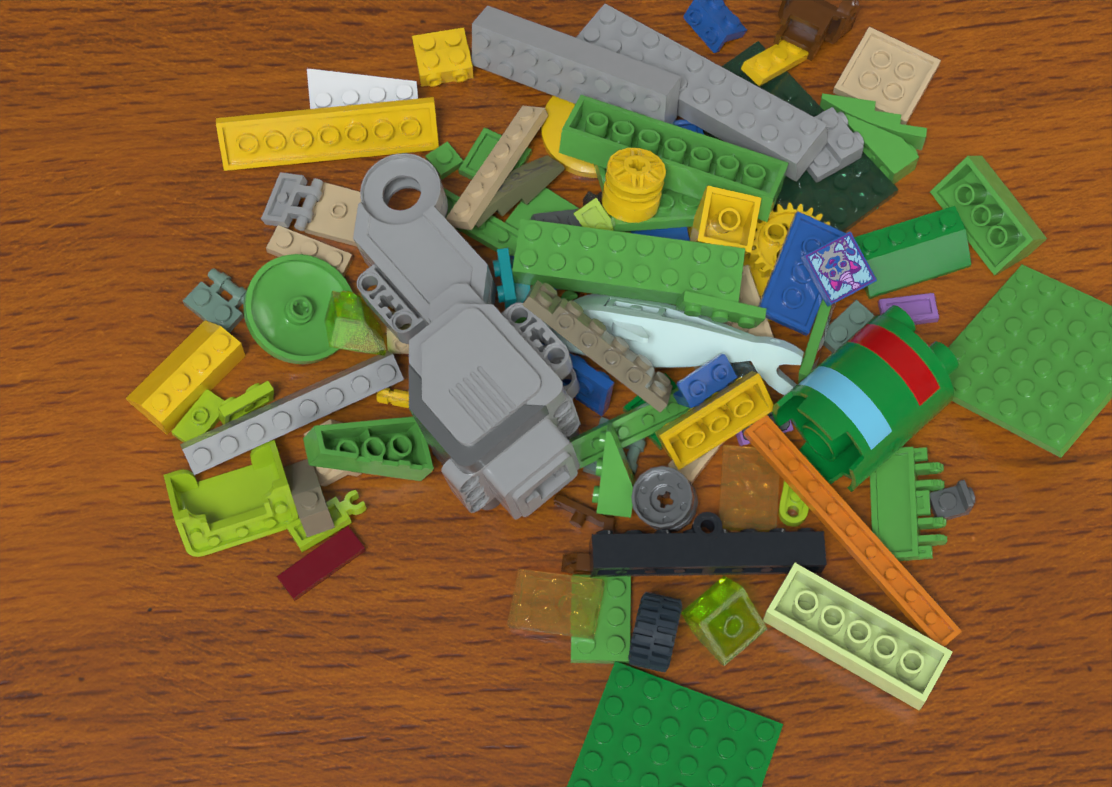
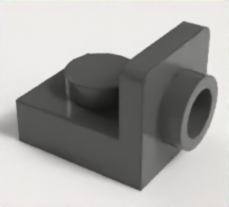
(952, 501)

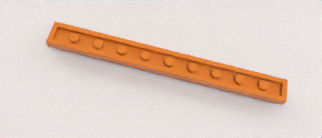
(851, 532)

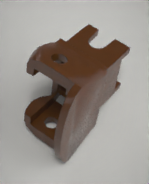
(813, 21)

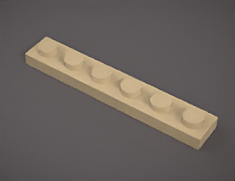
(496, 167)

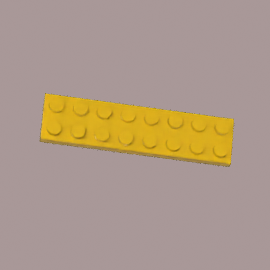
(327, 133)

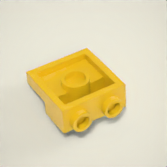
(442, 57)

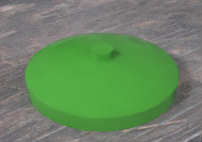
(289, 306)

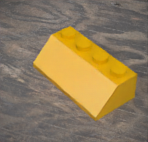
(185, 375)
(715, 420)

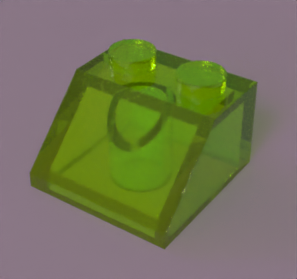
(352, 325)
(724, 620)

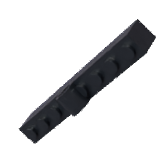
(705, 553)

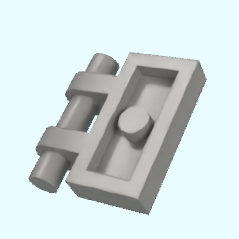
(286, 197)

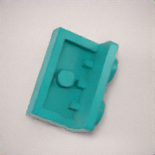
(508, 290)

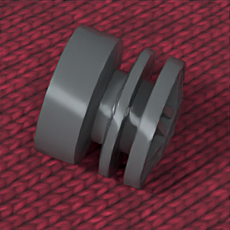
(659, 484)

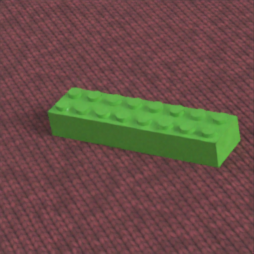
(690, 158)
(624, 263)

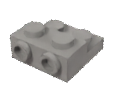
(841, 147)

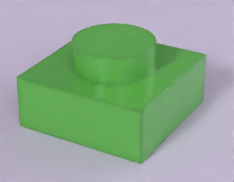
(444, 160)

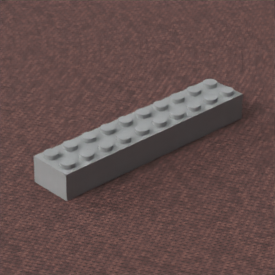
(714, 96)

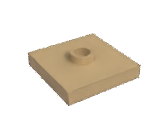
(335, 214)

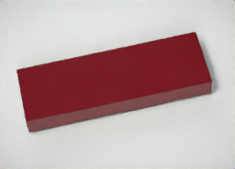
(321, 563)

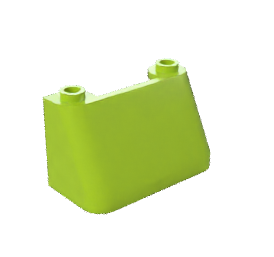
(233, 504)

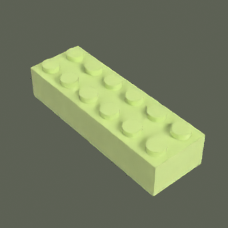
(857, 636)

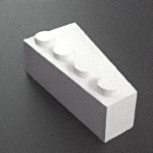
(345, 89)

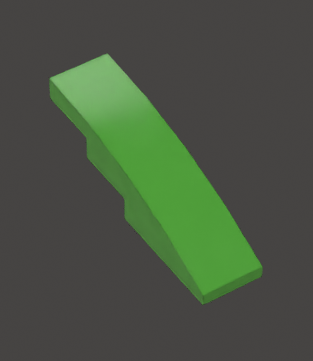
(865, 111)

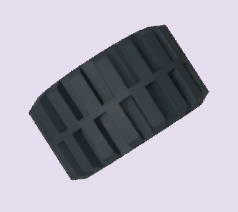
(655, 632)

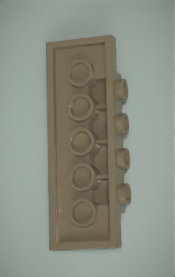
(599, 345)

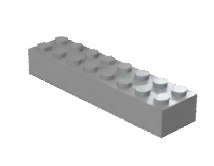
(570, 66)

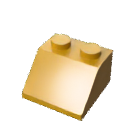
(726, 218)

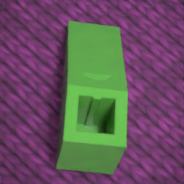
(616, 477)

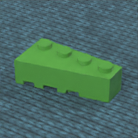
(371, 447)

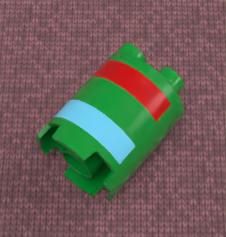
(869, 397)

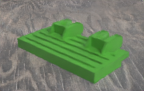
(900, 499)

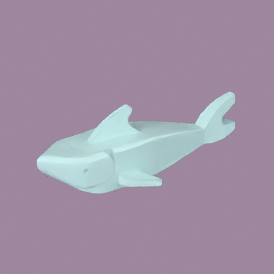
(686, 341)

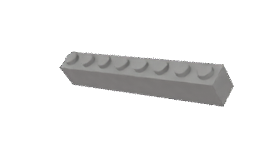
(291, 412)

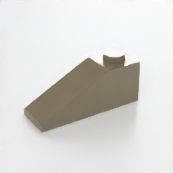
(308, 498)

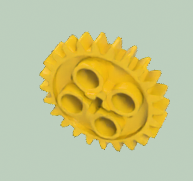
(764, 248)

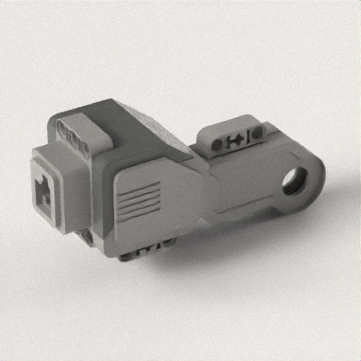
(476, 378)

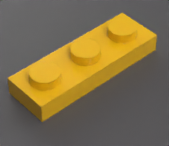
(773, 62)

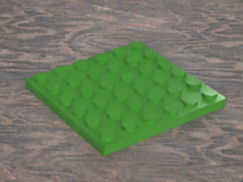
(1037, 360)

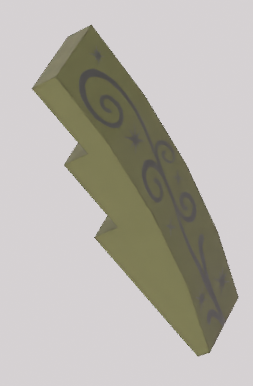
(522, 185)

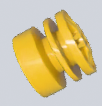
(633, 185)

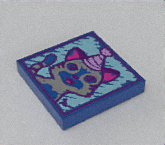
(838, 269)

